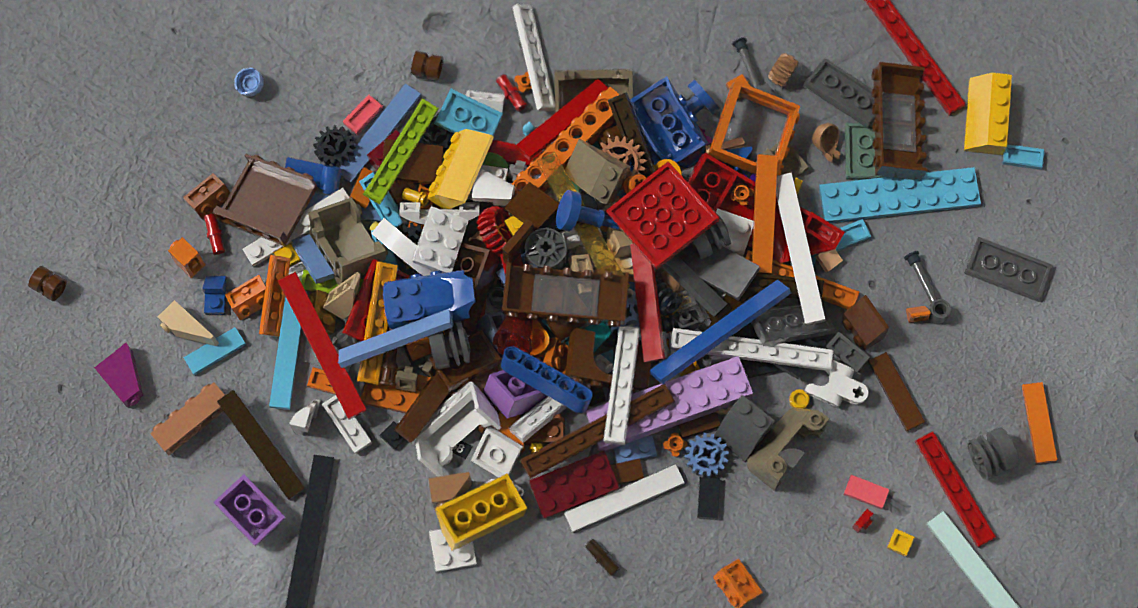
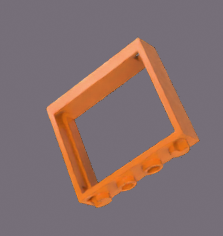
(762, 98)

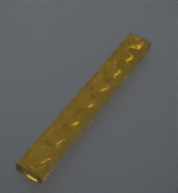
(588, 234)

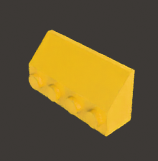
(988, 113)
(459, 168)
(480, 512)

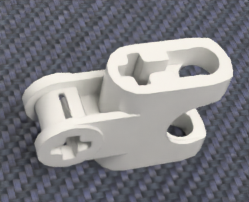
(839, 387)

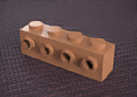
(189, 419)

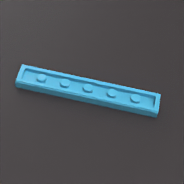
(286, 360)

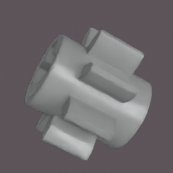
(515, 169)

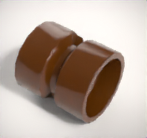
(426, 65)
(44, 281)

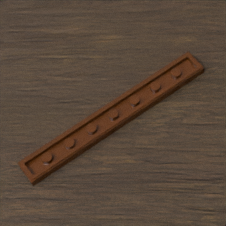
(593, 433)

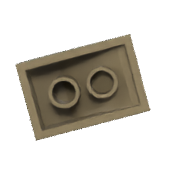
(596, 172)

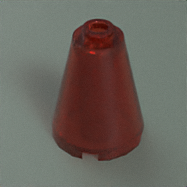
(515, 333)

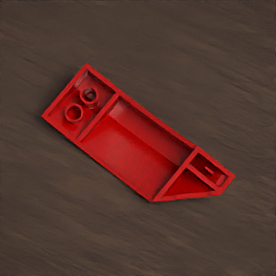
(716, 182)

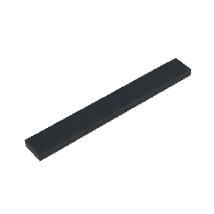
(310, 532)

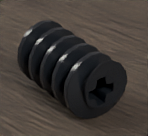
(667, 299)

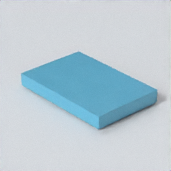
(463, 113)

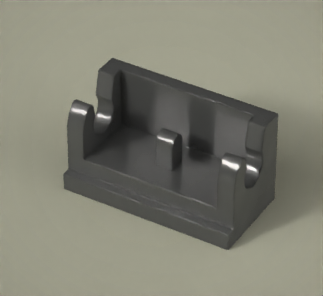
(848, 352)

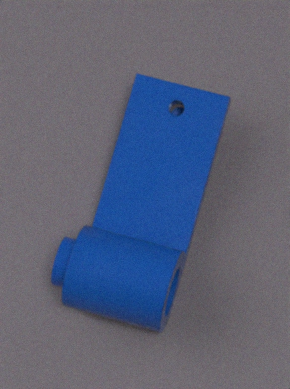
(325, 176)

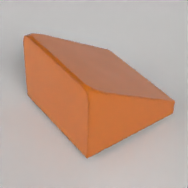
(917, 314)

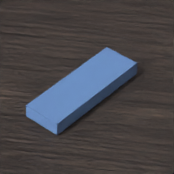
(312, 259)

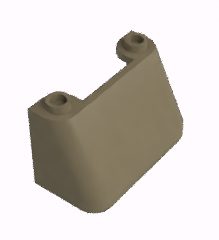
(572, 82)
(344, 239)
(765, 461)

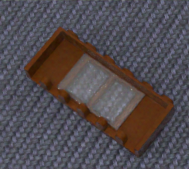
(898, 121)
(565, 295)

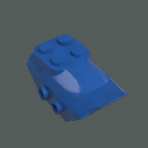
(669, 124)
(426, 295)

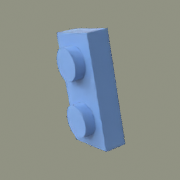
(637, 449)

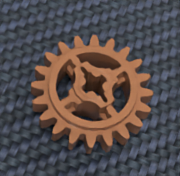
(632, 152)

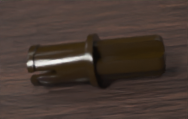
(602, 557)

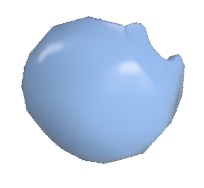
(249, 82)

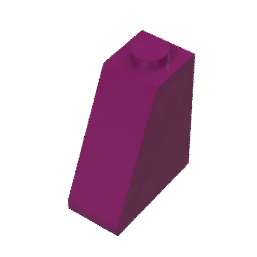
(122, 375)

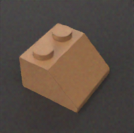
(448, 487)

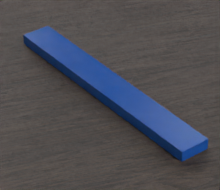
(720, 331)

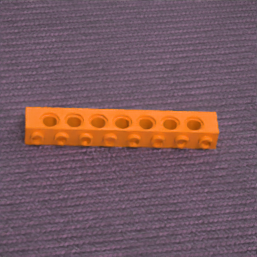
(565, 139)

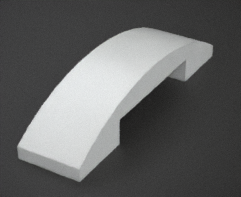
(412, 211)
(399, 244)

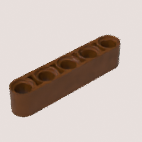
(422, 408)

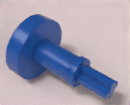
(700, 99)
(571, 211)

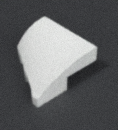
(492, 189)
(302, 419)

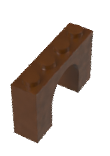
(583, 368)

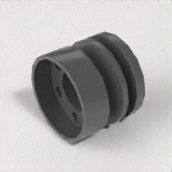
(549, 239)
(703, 243)
(450, 346)
(993, 453)

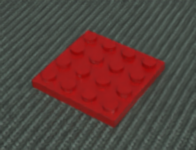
(662, 215)

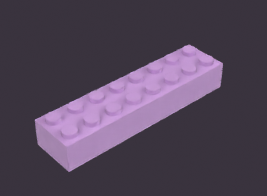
(694, 397)

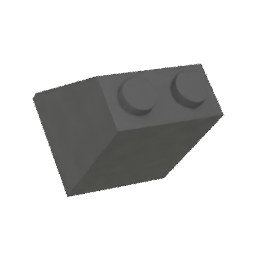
(744, 428)

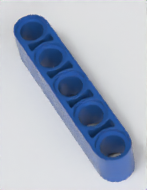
(546, 379)

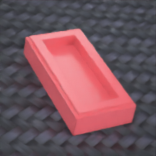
(363, 115)
(866, 492)

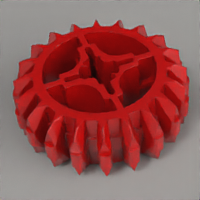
(493, 228)

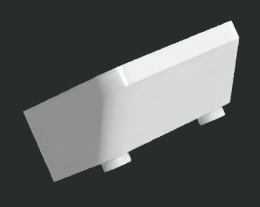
(451, 424)

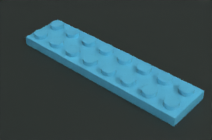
(899, 196)

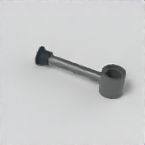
(741, 47)
(914, 260)

